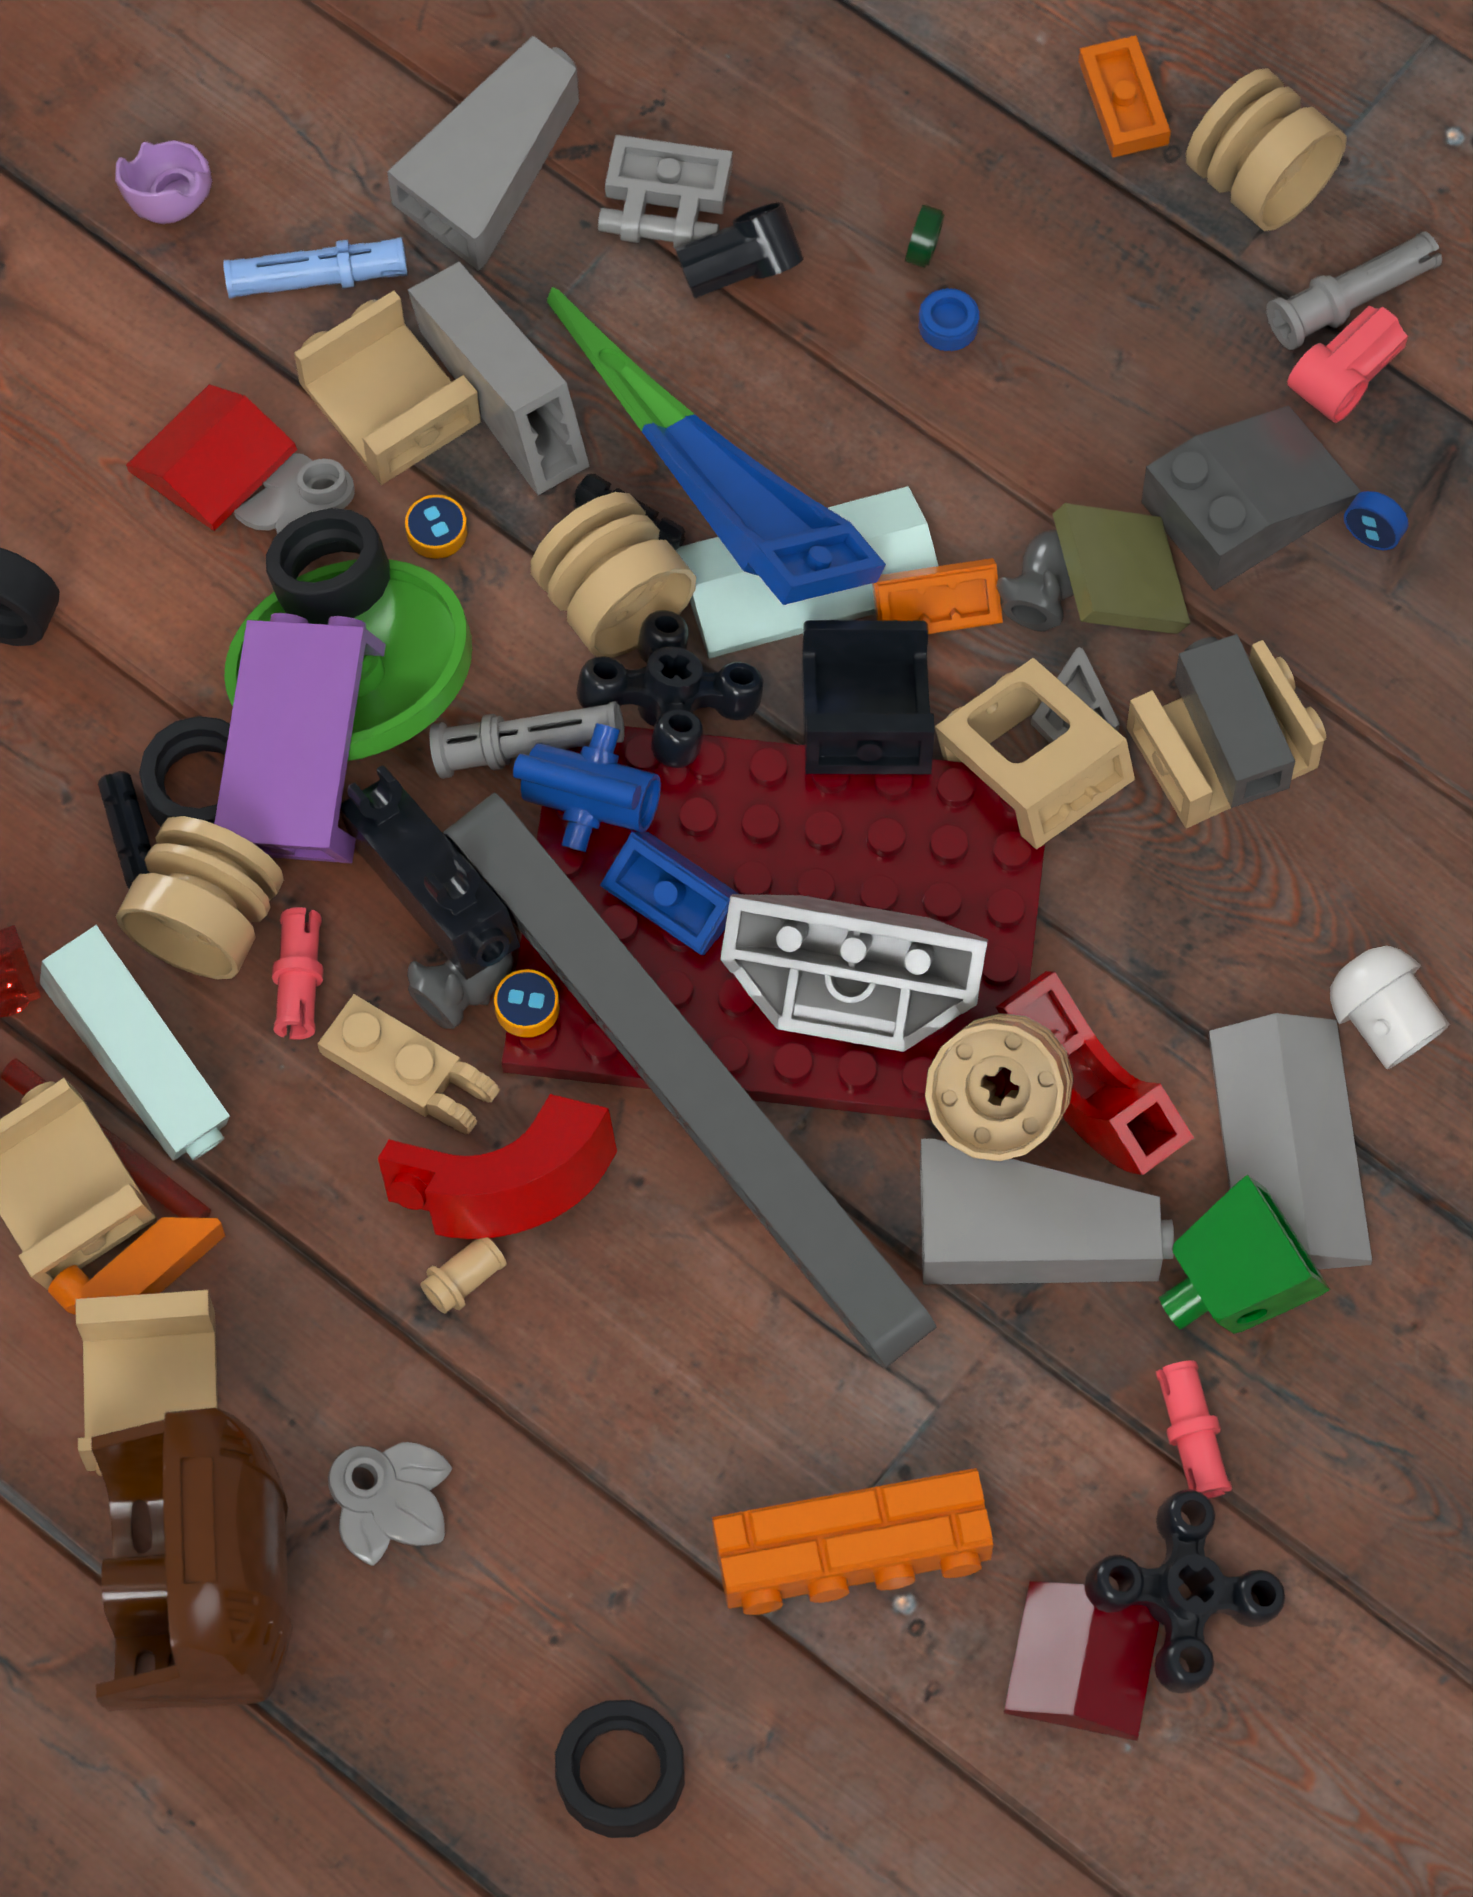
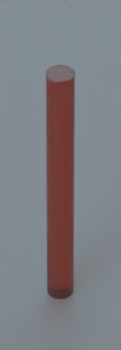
(142, 1171)

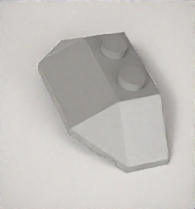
(851, 968)

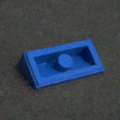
(669, 891)

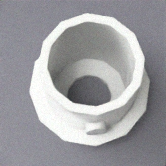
(1386, 1004)

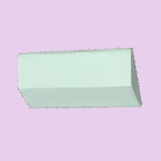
(742, 612)

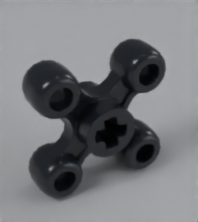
(671, 688)
(1159, 1591)

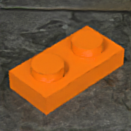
(1124, 96)

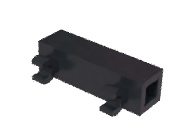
(428, 875)

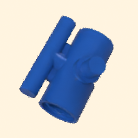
(589, 787)

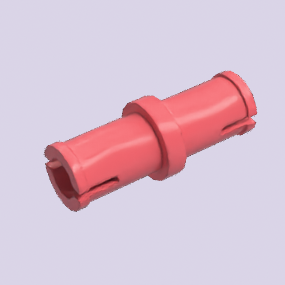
(297, 973)
(1193, 1429)

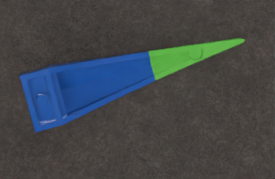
(758, 516)

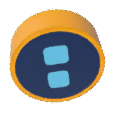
(436, 526)
(526, 1003)

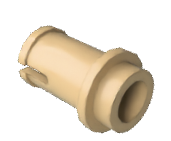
(462, 1274)

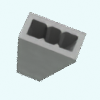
(487, 152)
(516, 386)
(1032, 1224)

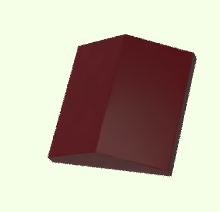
(1081, 1662)

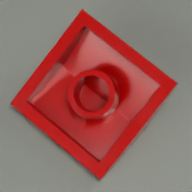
(213, 455)

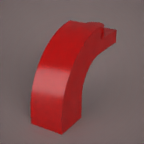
(1109, 1108)
(510, 1187)

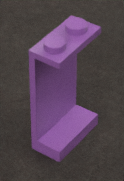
(293, 735)

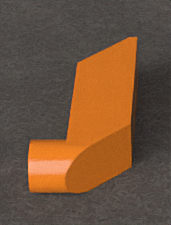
(144, 1265)

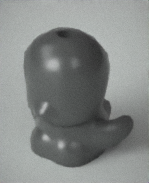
(1037, 593)
(445, 992)

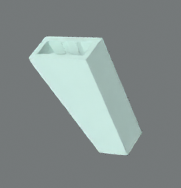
(133, 1045)

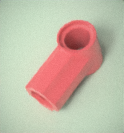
(1338, 374)

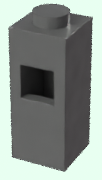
(1234, 719)

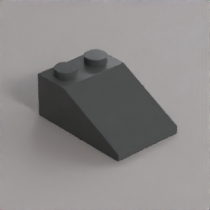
(1245, 492)

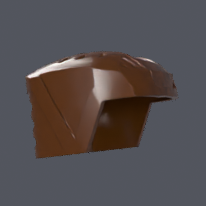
(215, 1565)

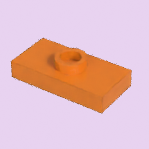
(942, 596)

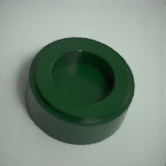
(925, 236)

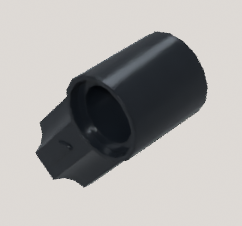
(755, 246)

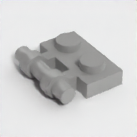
(664, 176)

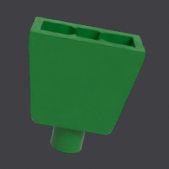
(1241, 1263)

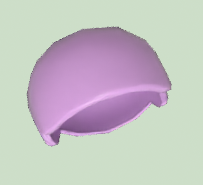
(164, 181)

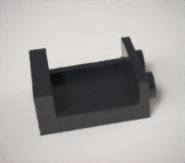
(866, 697)

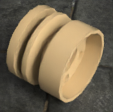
(1265, 149)
(611, 572)
(200, 897)
(966, 1104)

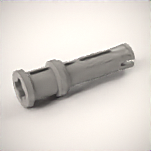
(1331, 299)
(497, 741)

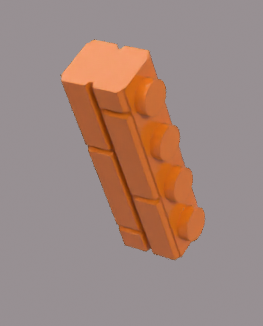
(853, 1540)

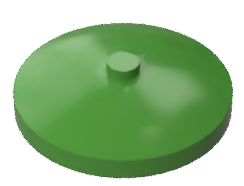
(422, 660)

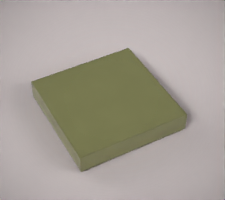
(1121, 568)

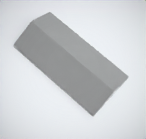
(1293, 1129)

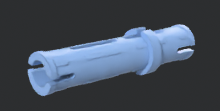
(318, 267)

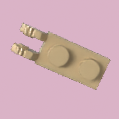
(404, 1063)

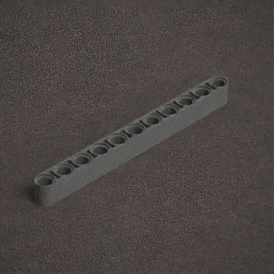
(692, 1083)

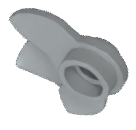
(295, 490)
(396, 1505)

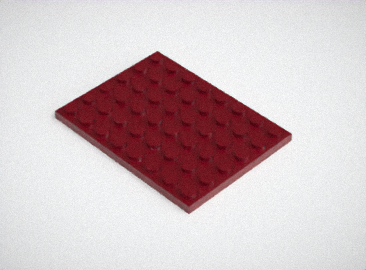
(766, 828)

